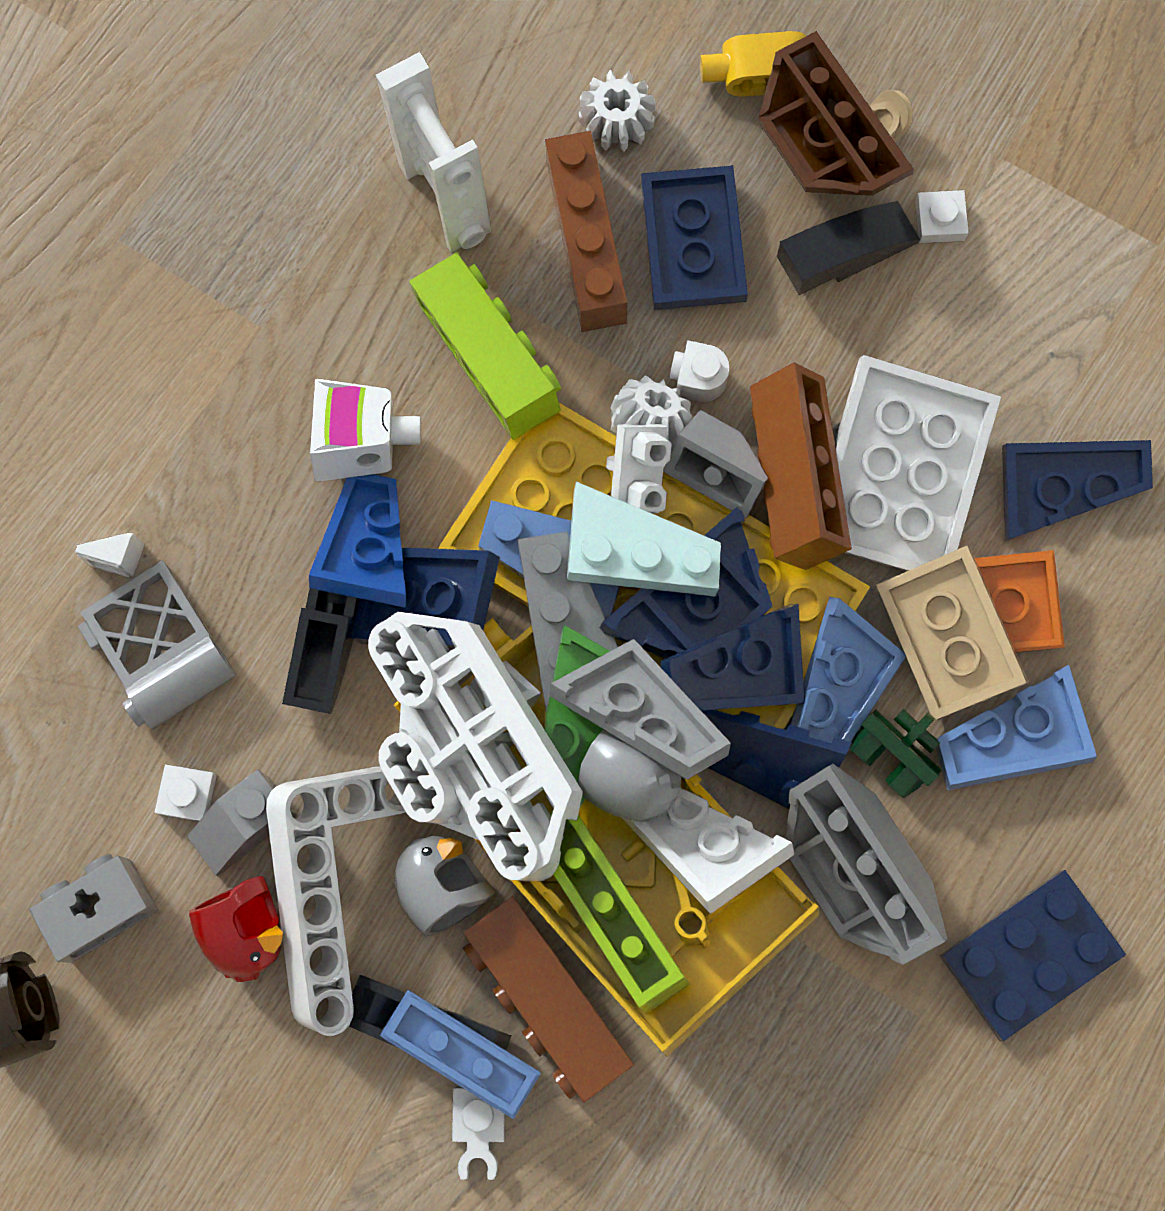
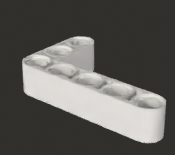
(319, 880)

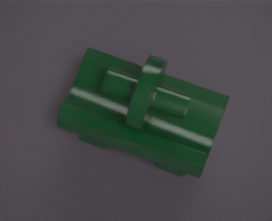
(882, 735)

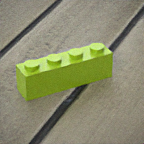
(486, 345)
(616, 919)

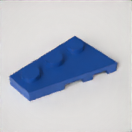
(363, 544)

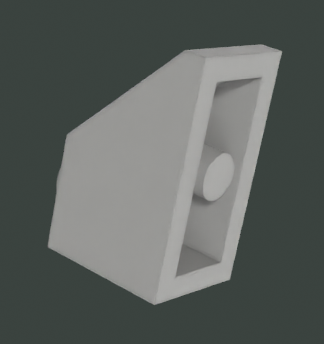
(717, 463)
(234, 823)

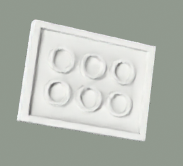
(909, 461)

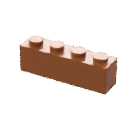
(586, 231)
(801, 467)
(548, 1000)

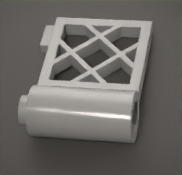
(167, 680)

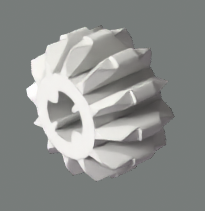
(617, 110)
(651, 404)

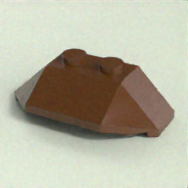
(826, 125)

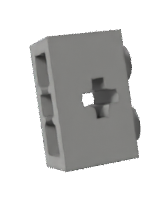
(122, 905)

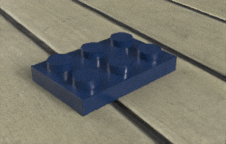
(694, 237)
(437, 584)
(1032, 955)

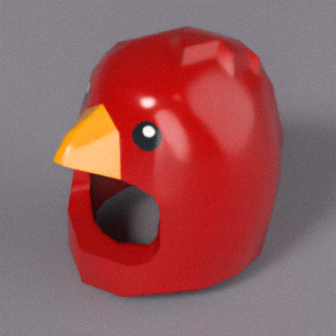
(239, 930)

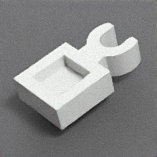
(477, 1125)

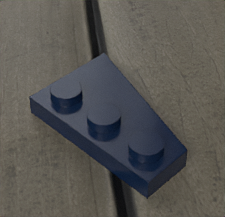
(1069, 478)
(745, 665)

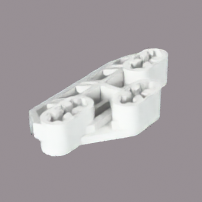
(452, 738)

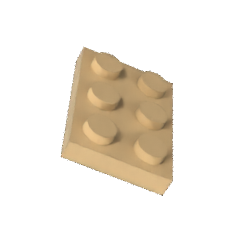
(952, 633)

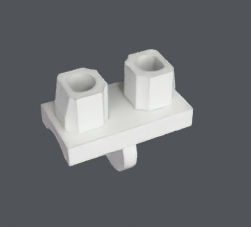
(639, 466)

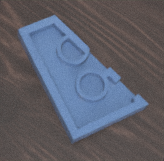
(509, 523)
(844, 674)
(1022, 737)

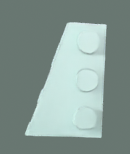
(636, 548)

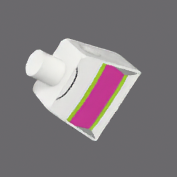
(356, 430)

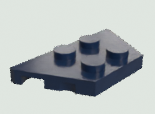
(678, 621)

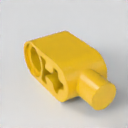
(746, 62)

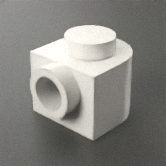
(700, 372)

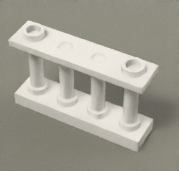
(428, 151)

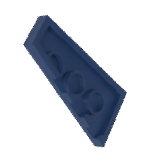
(771, 758)

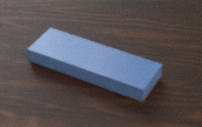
(460, 1054)

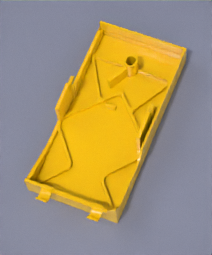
(712, 950)

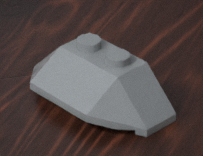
(862, 867)

